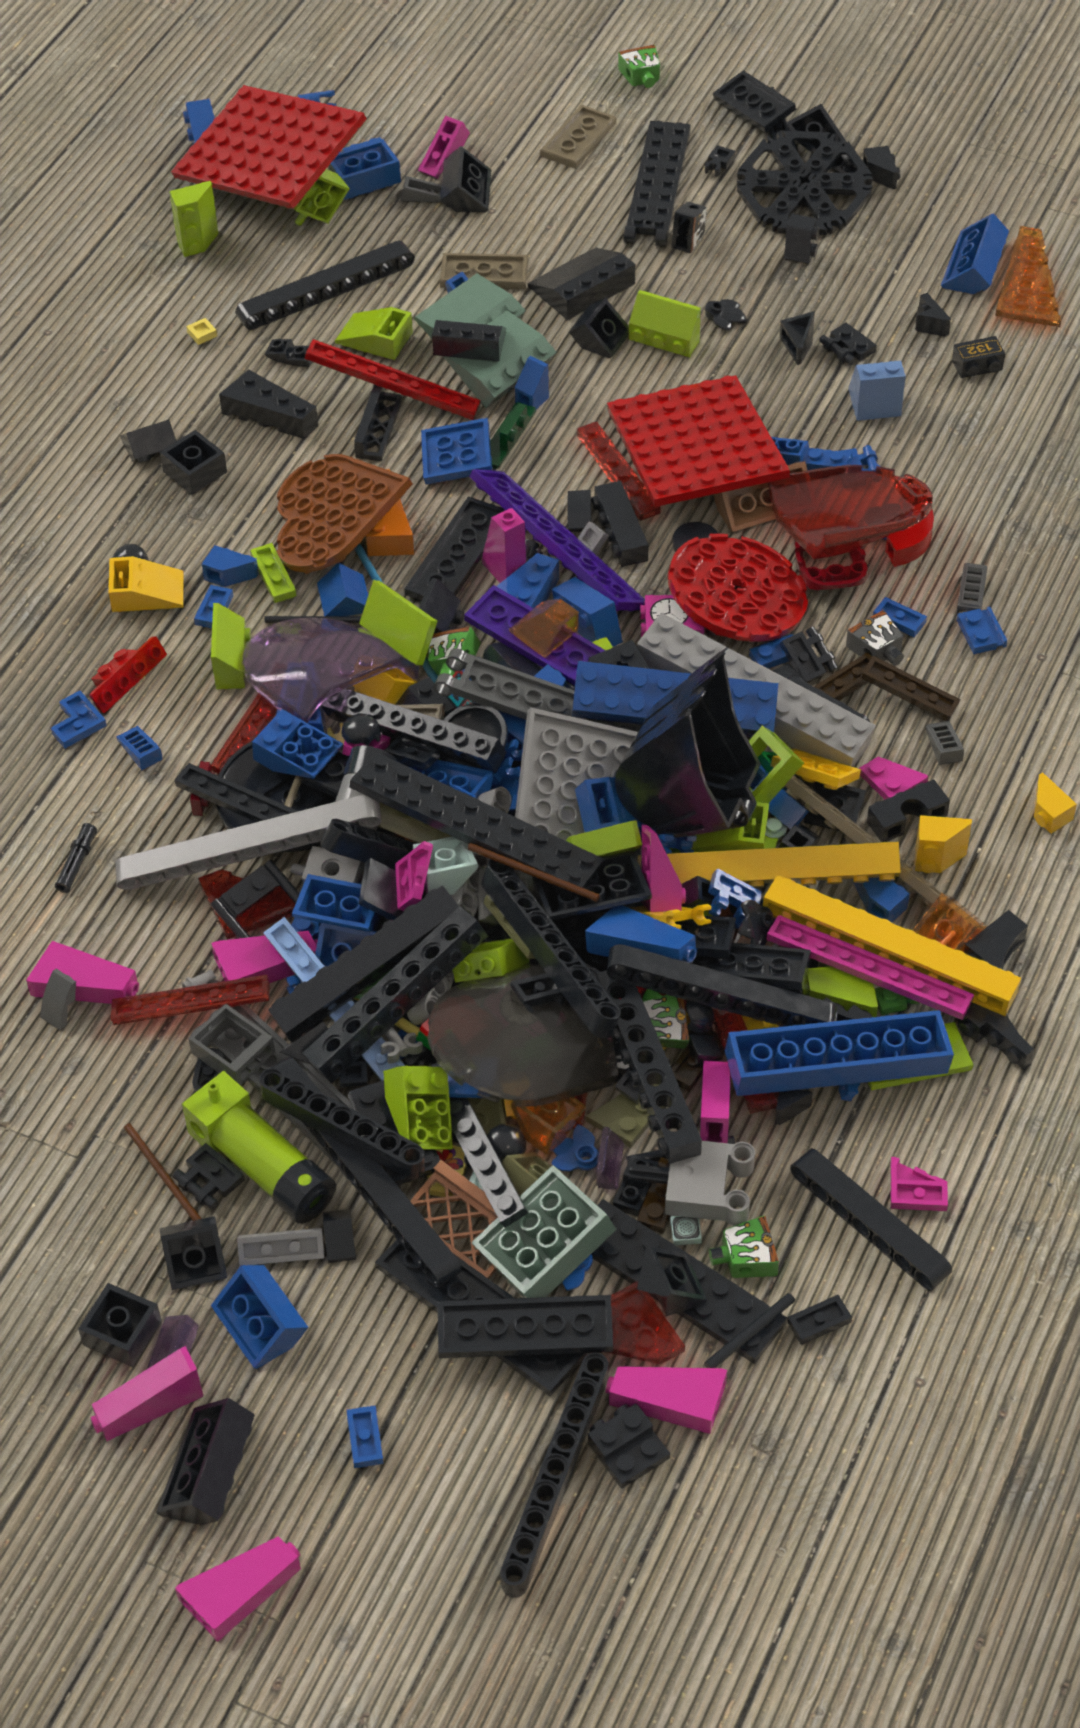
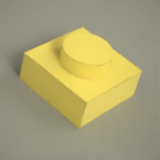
(201, 331)

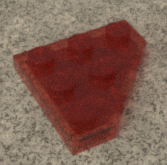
(268, 910)
(642, 1328)

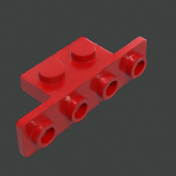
(124, 672)

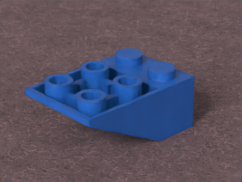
(294, 746)
(601, 805)

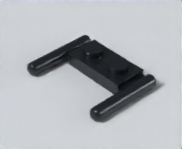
(249, 893)

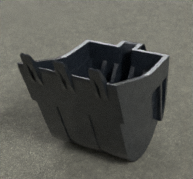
(691, 760)

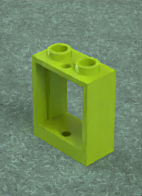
(782, 772)
(490, 960)

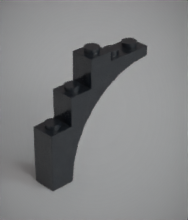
(996, 946)

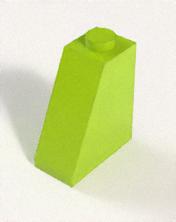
(609, 840)
(840, 988)

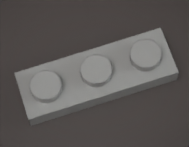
(280, 1246)

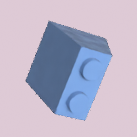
(877, 390)

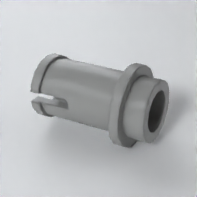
(204, 978)

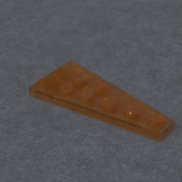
(1028, 284)

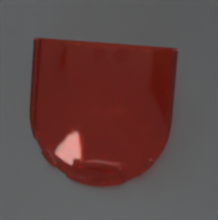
(846, 507)

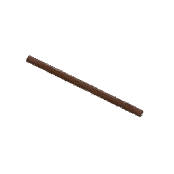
(533, 872)
(161, 1172)

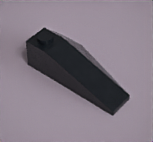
(819, 121)

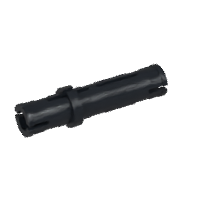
(79, 849)

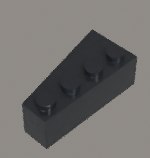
(268, 404)

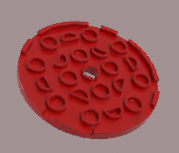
(704, 583)

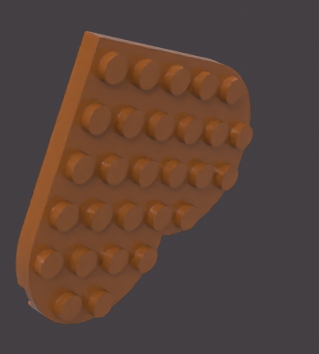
(332, 508)

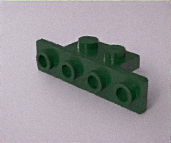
(509, 432)

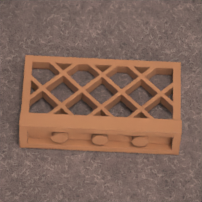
(463, 1191)

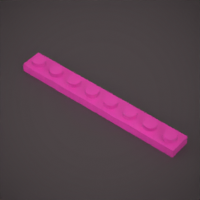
(871, 967)

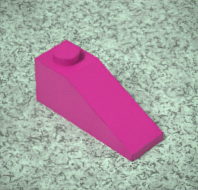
(448, 138)

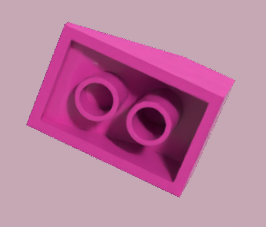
(659, 875)

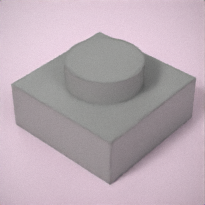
(593, 537)

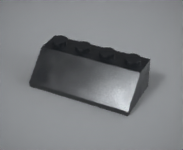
(206, 1462)

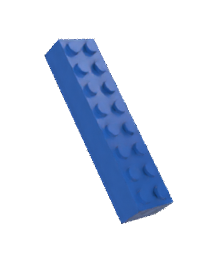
(630, 693)
(838, 1053)

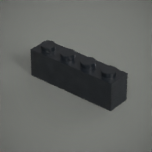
(620, 523)

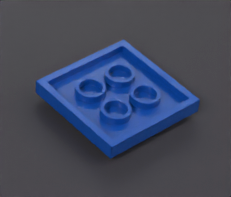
(455, 450)

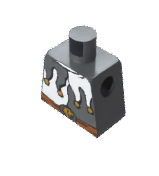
(877, 637)

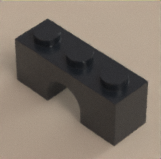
(888, 816)

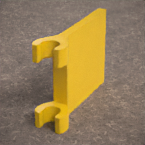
(672, 916)

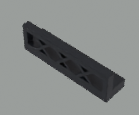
(371, 424)

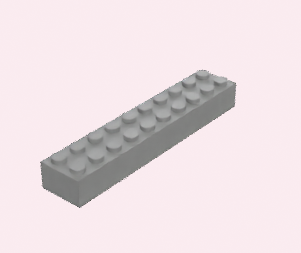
(801, 716)

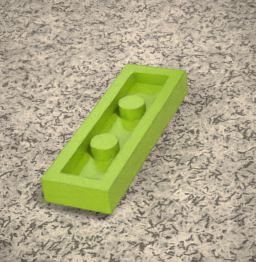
(273, 573)

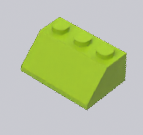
(194, 217)
(665, 323)
(227, 648)

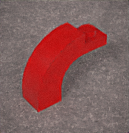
(910, 543)

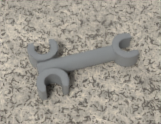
(398, 1047)

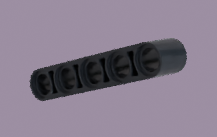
(364, 843)

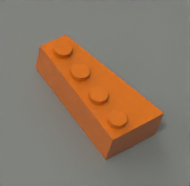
(391, 534)

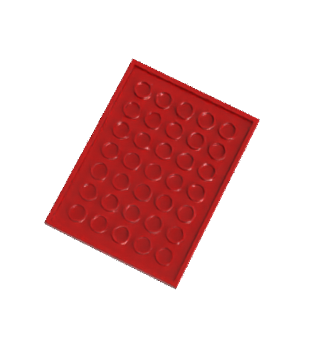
(269, 146)
(697, 440)

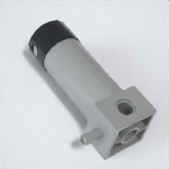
(329, 864)

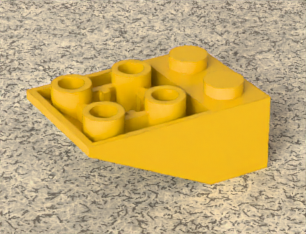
(144, 585)

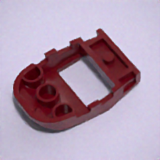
(835, 575)

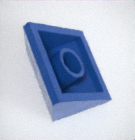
(342, 592)

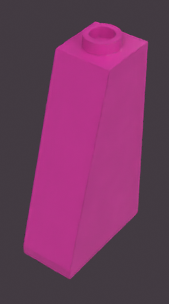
(505, 545)
(254, 957)
(95, 977)
(715, 1102)
(671, 1394)
(148, 1395)
(238, 1586)

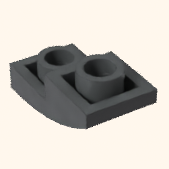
(57, 997)

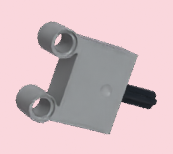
(699, 1182)

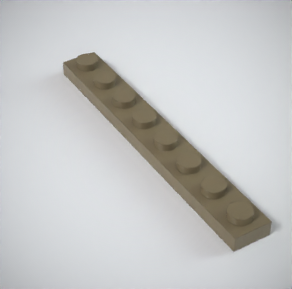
(856, 835)

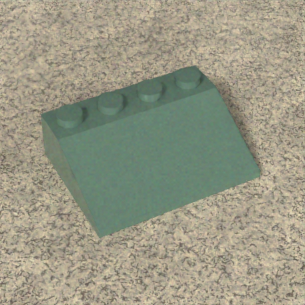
(471, 302)
(494, 379)
(547, 1241)

